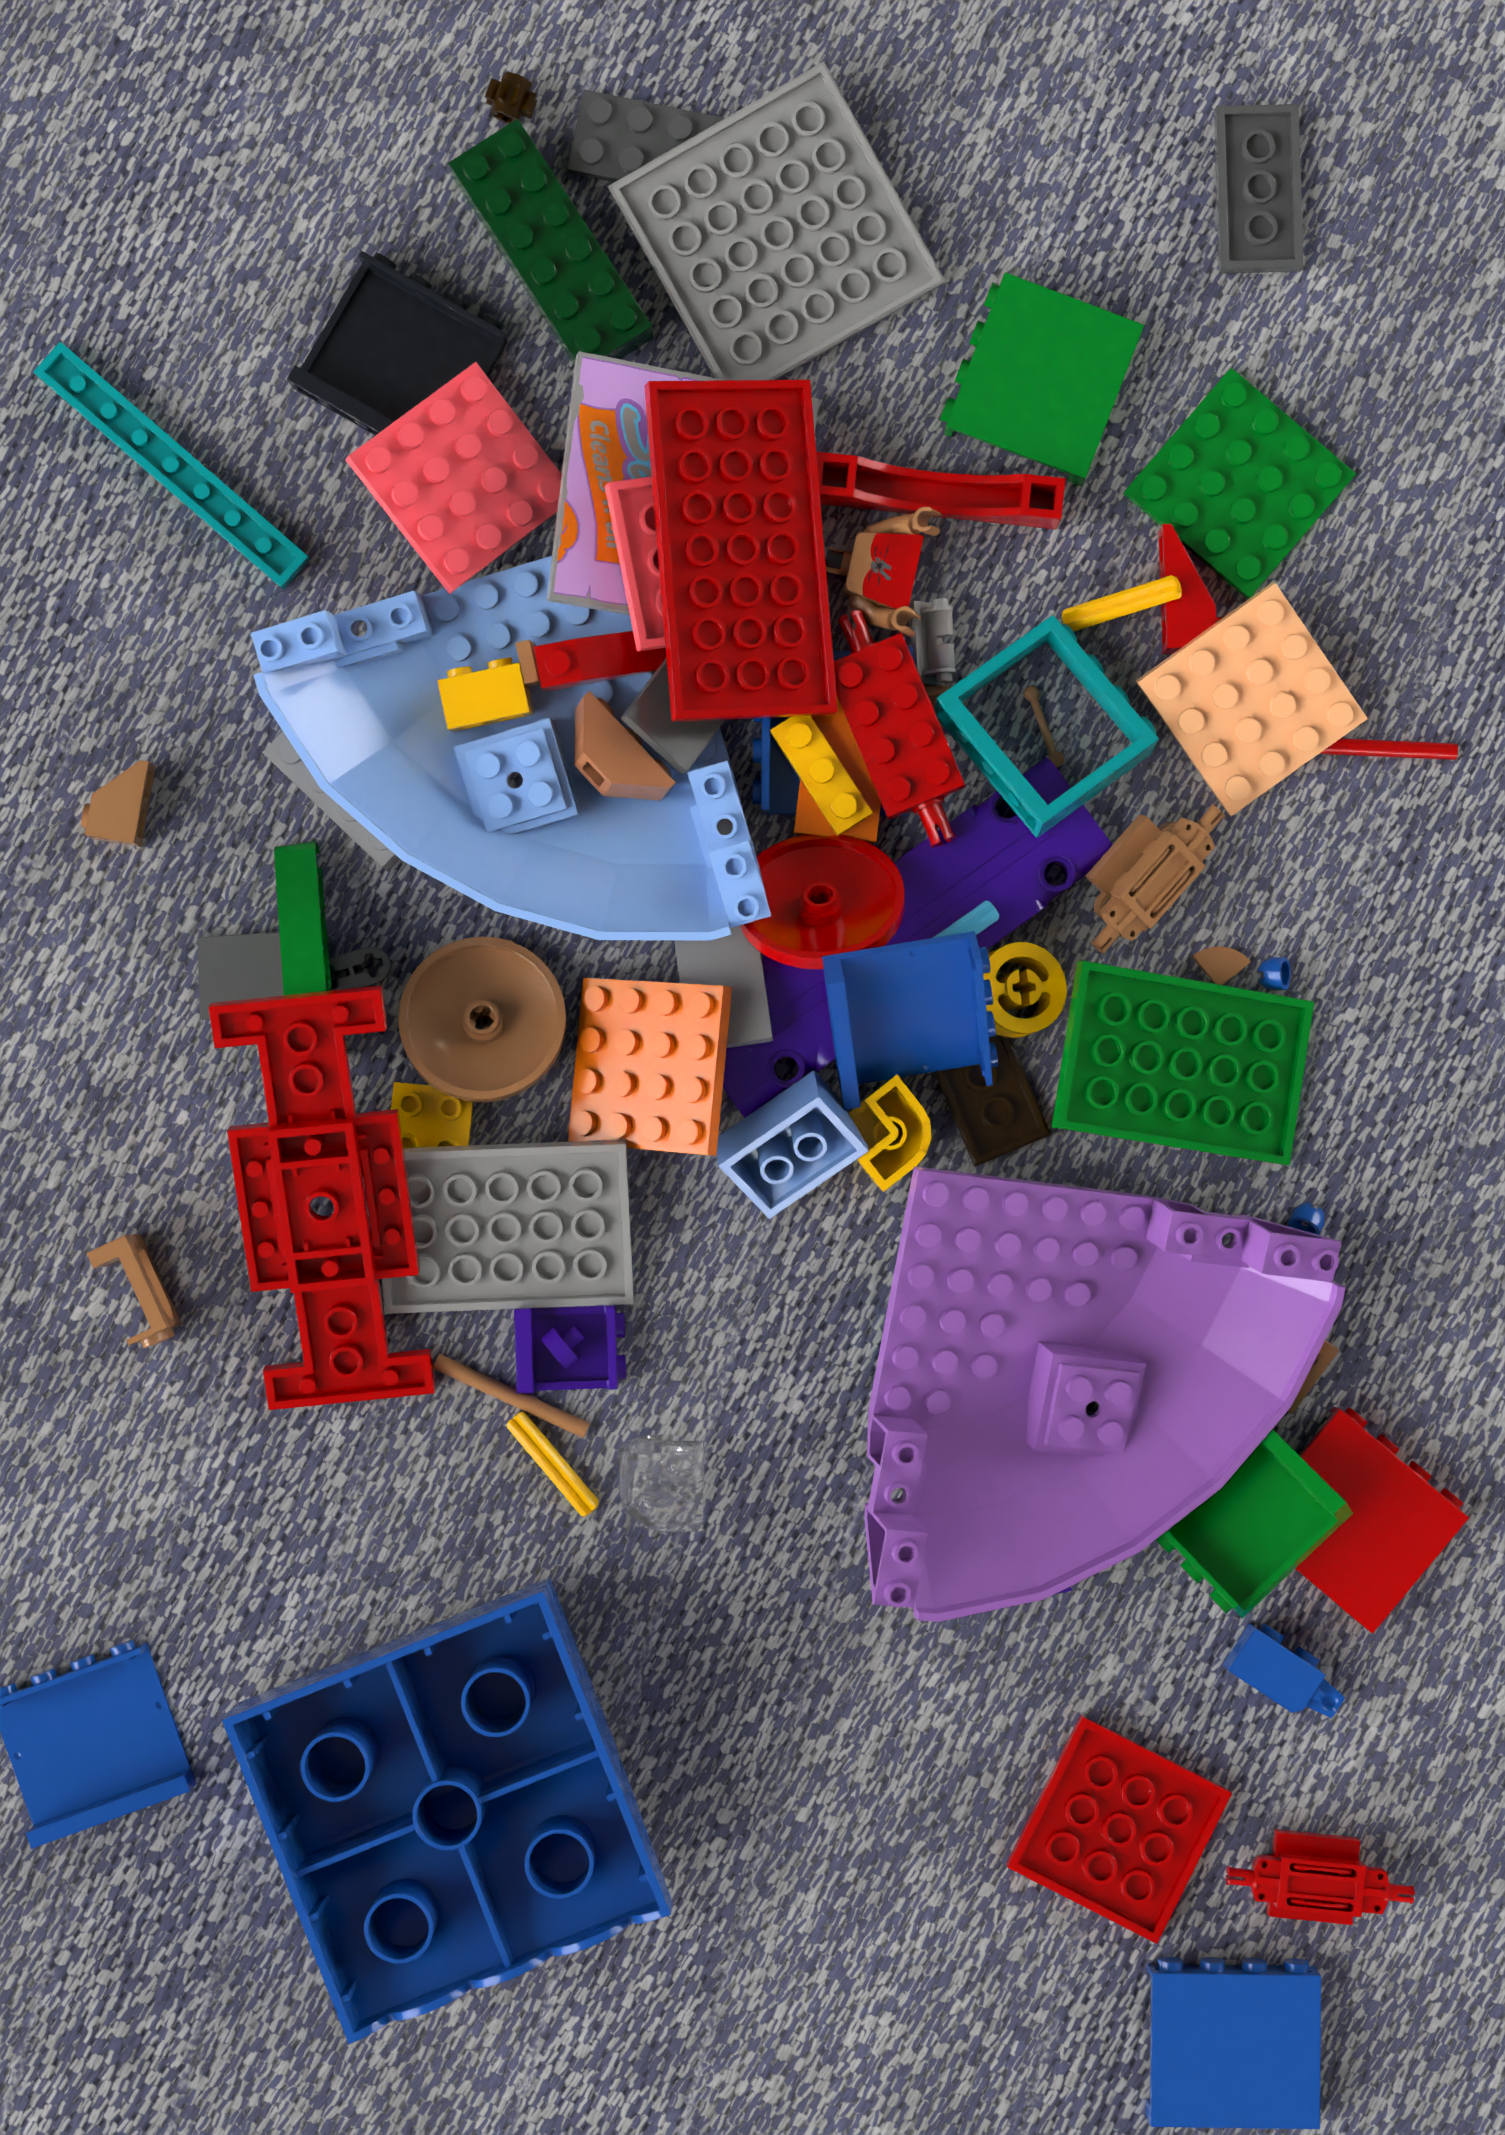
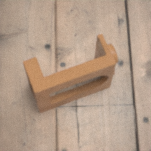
(146, 1284)

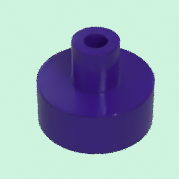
(563, 1345)

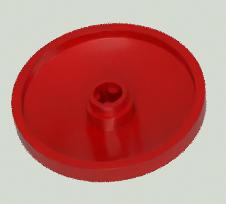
(825, 899)

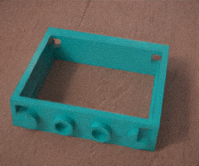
(998, 767)

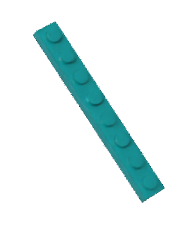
(171, 465)

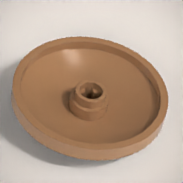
(475, 982)

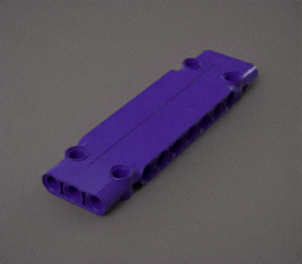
(985, 862)

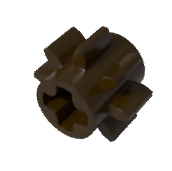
(510, 98)

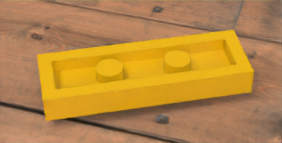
(821, 773)

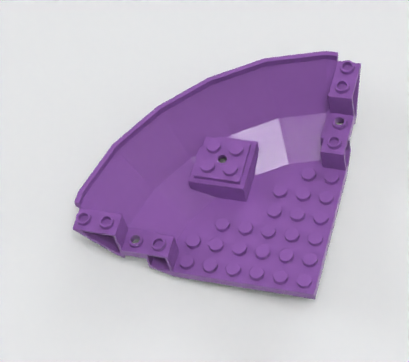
(1021, 1313)

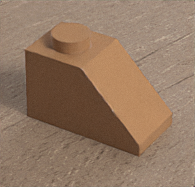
(121, 807)

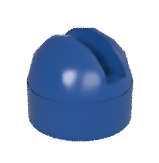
(1276, 973)
(1313, 1216)

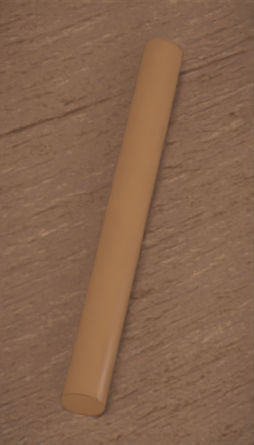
(509, 1395)

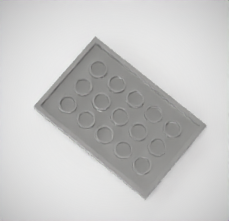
(517, 1227)

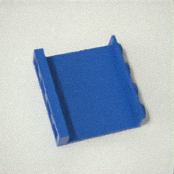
(909, 1011)
(93, 1742)
(1235, 2044)

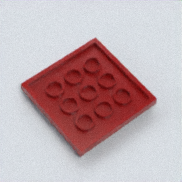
(1118, 1829)

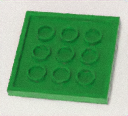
(1239, 483)

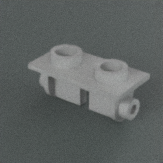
(932, 657)

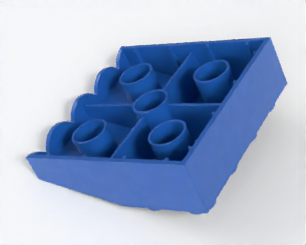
(448, 1809)

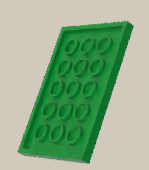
(1182, 1063)

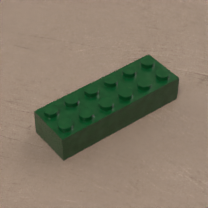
(549, 246)

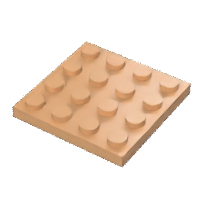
(1251, 699)

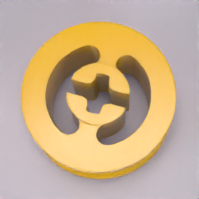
(1041, 983)

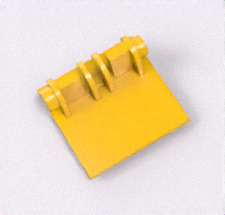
(431, 1116)

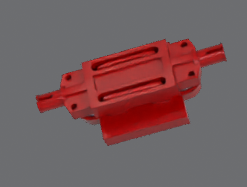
(1318, 1879)

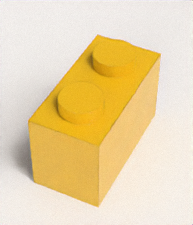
(484, 695)

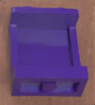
(598, 1351)

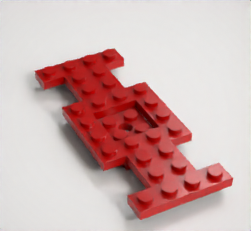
(312, 1152)

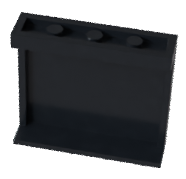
(392, 346)

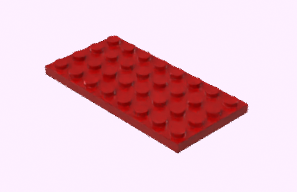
(740, 549)

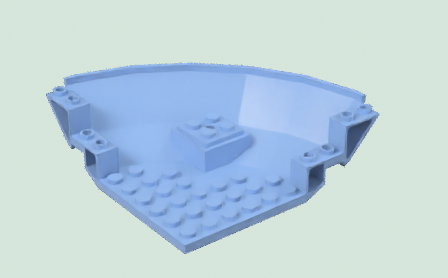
(440, 799)

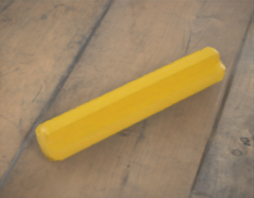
(1122, 603)
(552, 1464)

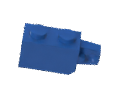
(1280, 1673)

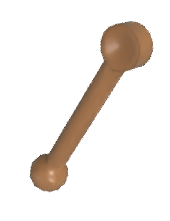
(1032, 694)

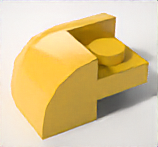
(894, 1131)

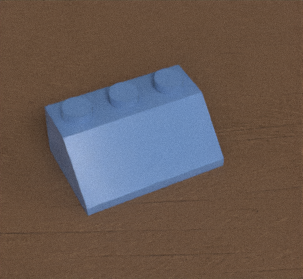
(790, 1145)

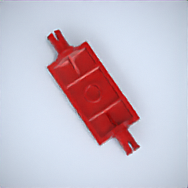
(896, 728)

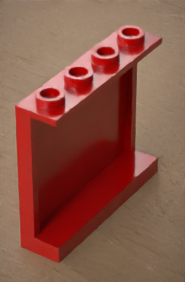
(1394, 1525)

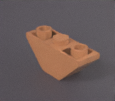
(615, 756)

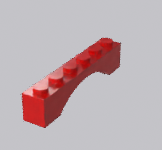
(983, 498)

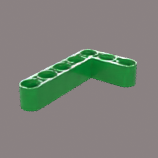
(302, 919)

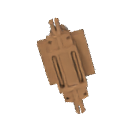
(1148, 873)

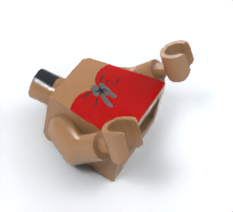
(884, 568)

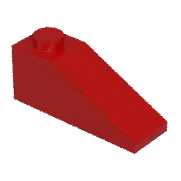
(1195, 609)
(593, 660)

